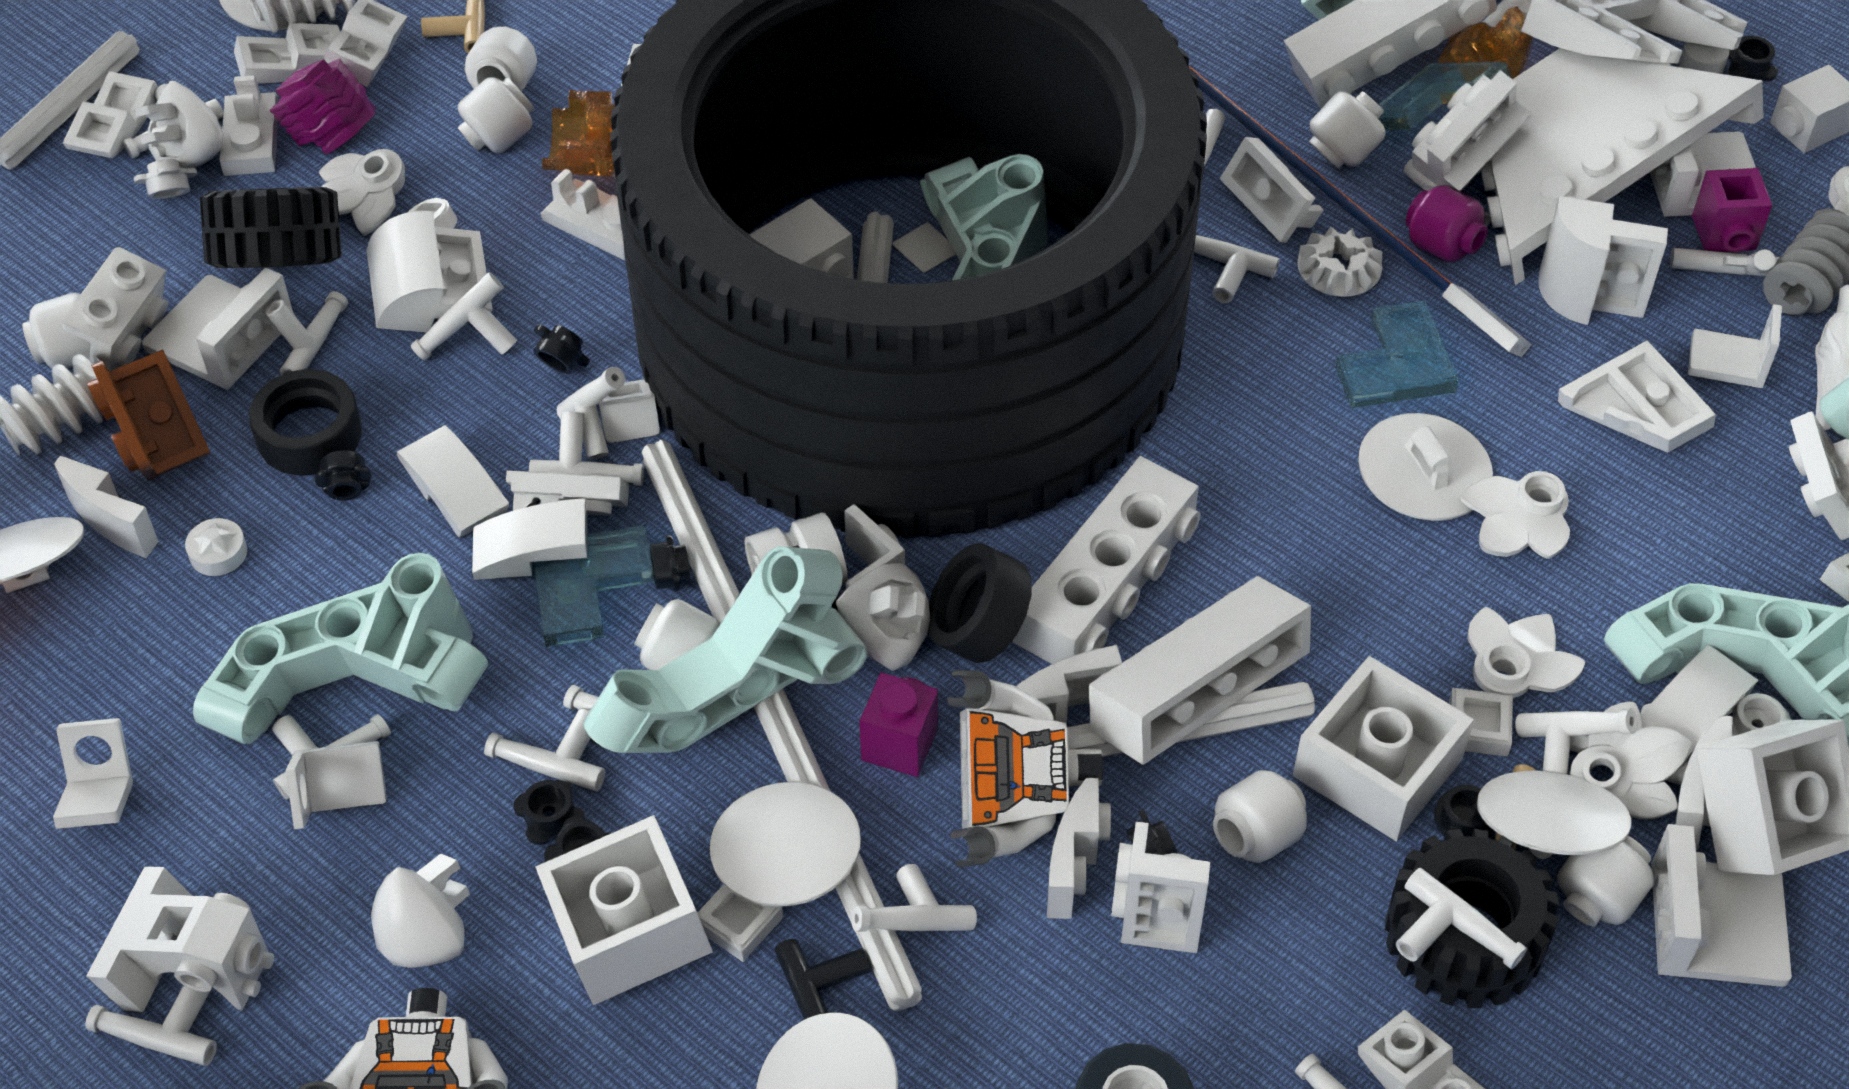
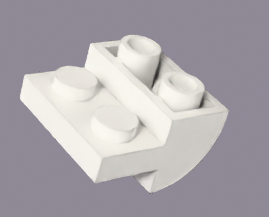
(1470, 133)
(1598, 261)
(421, 270)

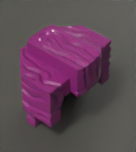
(322, 105)

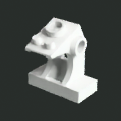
(169, 930)

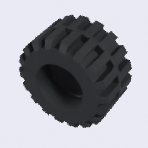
(270, 227)
(1491, 879)

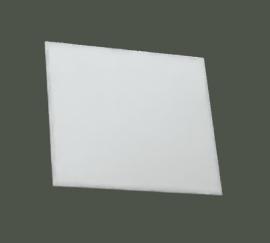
(925, 247)

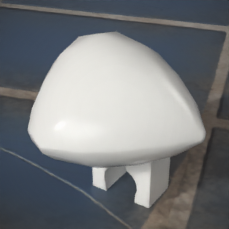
(181, 127)
(887, 613)
(417, 916)

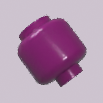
(1446, 223)

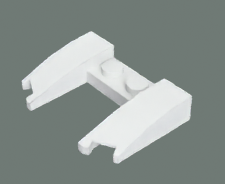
(1615, 27)

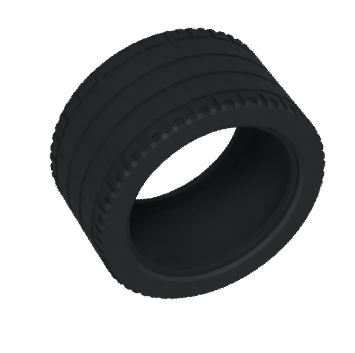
(924, 397)

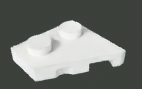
(1640, 399)

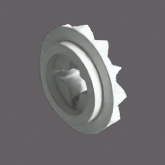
(1328, 274)

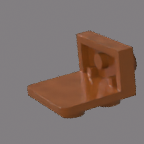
(152, 415)

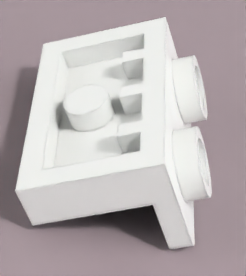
(1159, 896)

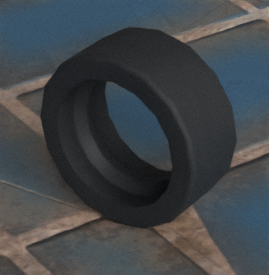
(298, 391)
(1000, 613)

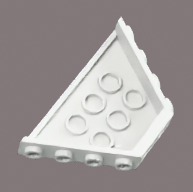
(1596, 133)

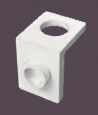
(1736, 357)
(870, 541)
(334, 779)
(93, 791)

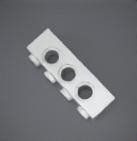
(1109, 562)

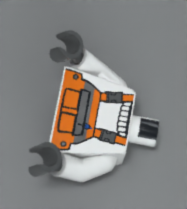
(1012, 768)
(417, 1053)

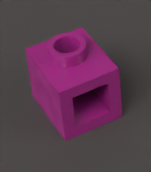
(1731, 210)
(899, 724)

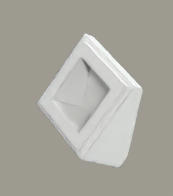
(629, 413)

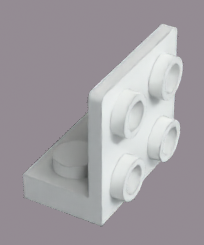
(1682, 175)
(220, 327)
(1716, 920)

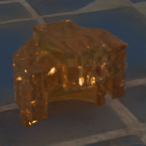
(1498, 44)
(582, 135)

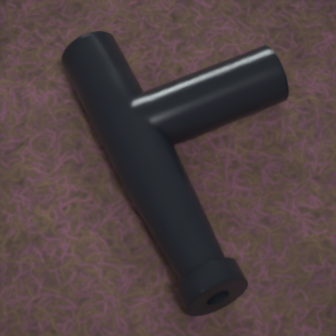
(808, 981)

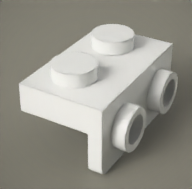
(118, 307)
(1826, 471)

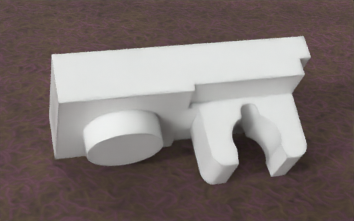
(249, 130)
(1270, 190)
(585, 213)
(598, 491)

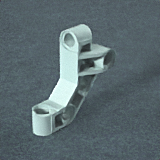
(991, 212)
(1746, 627)
(769, 638)
(403, 639)

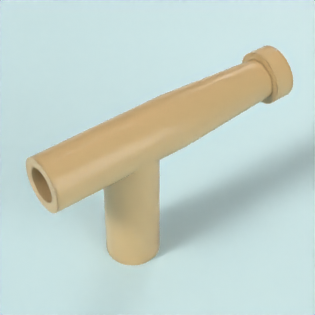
(469, 25)

